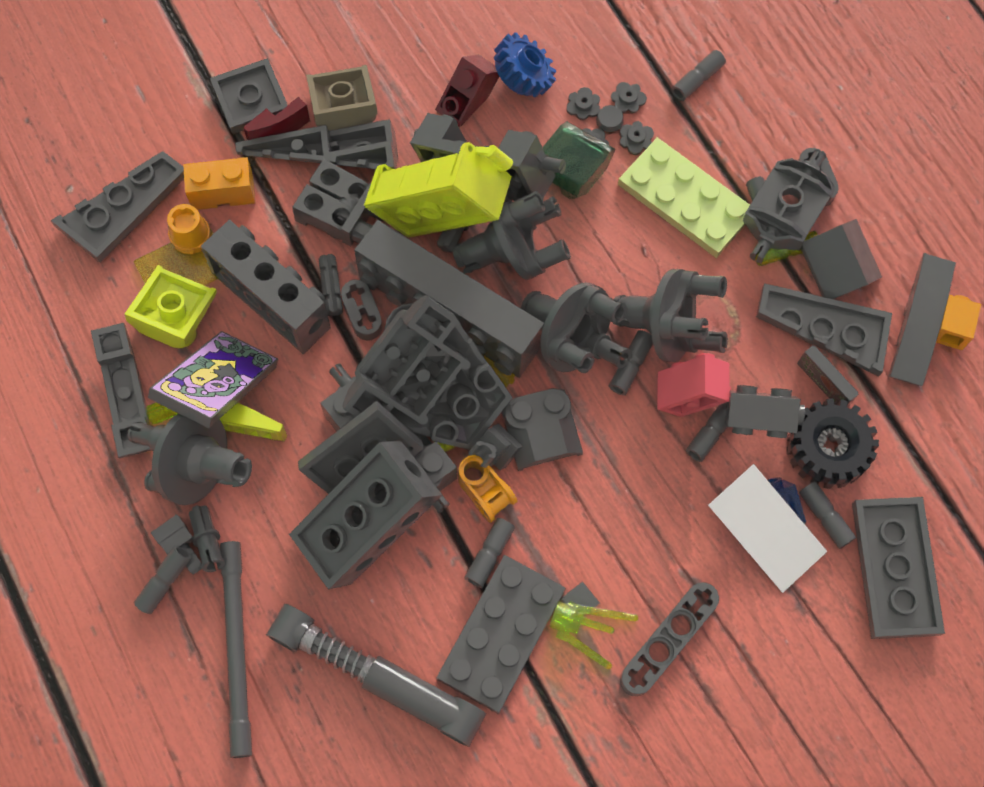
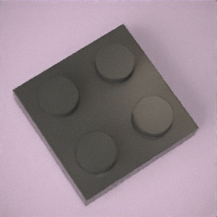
(247, 93)

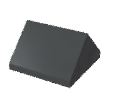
(840, 260)

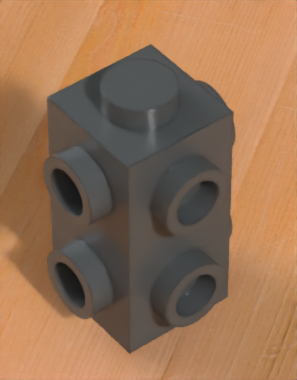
(774, 412)

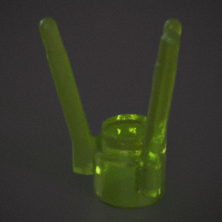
(570, 617)

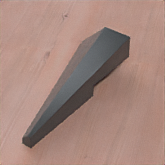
(351, 146)

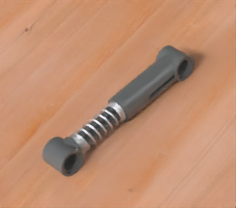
(380, 677)

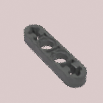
(666, 636)

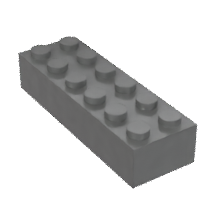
(410, 272)

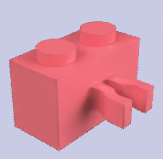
(693, 385)

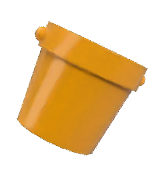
(187, 229)

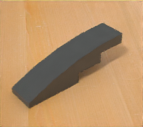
(922, 319)

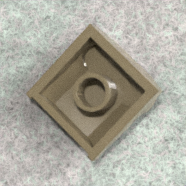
(342, 98)

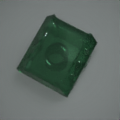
(584, 158)

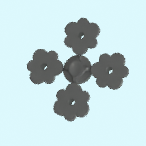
(611, 117)

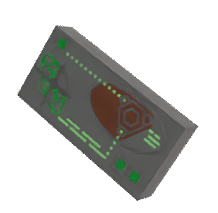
(827, 376)

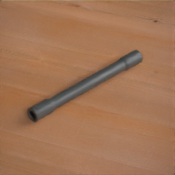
(239, 725)

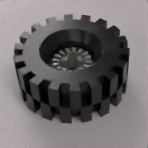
(840, 425)

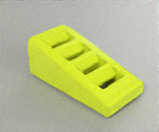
(250, 422)

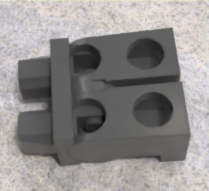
(335, 204)

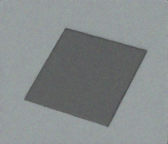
(582, 596)

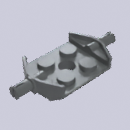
(784, 224)

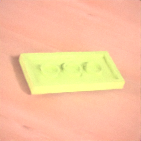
(685, 197)

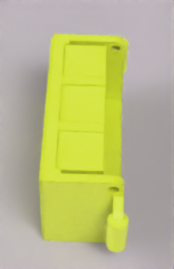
(442, 191)

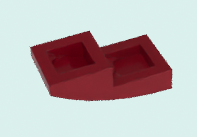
(288, 120)

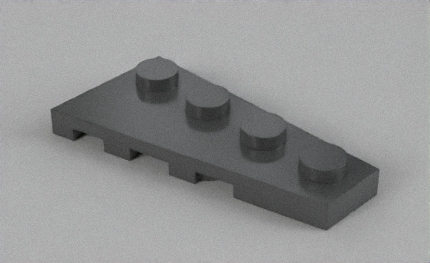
(112, 215)
(835, 326)

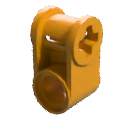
(489, 493)

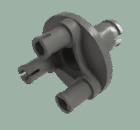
(512, 239)
(672, 314)
(577, 327)
(189, 459)

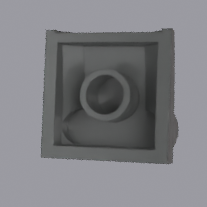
(542, 426)

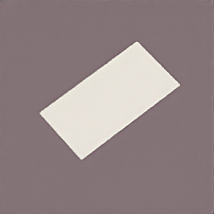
(767, 528)

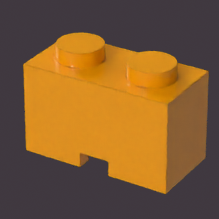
(219, 183)

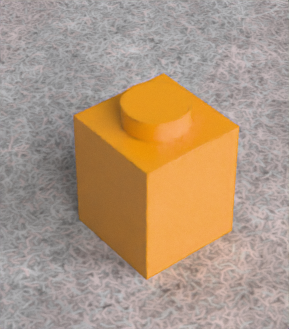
(958, 322)

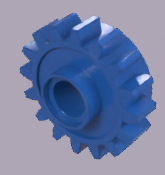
(523, 65)

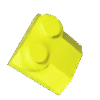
(170, 308)

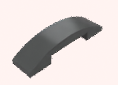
(122, 385)

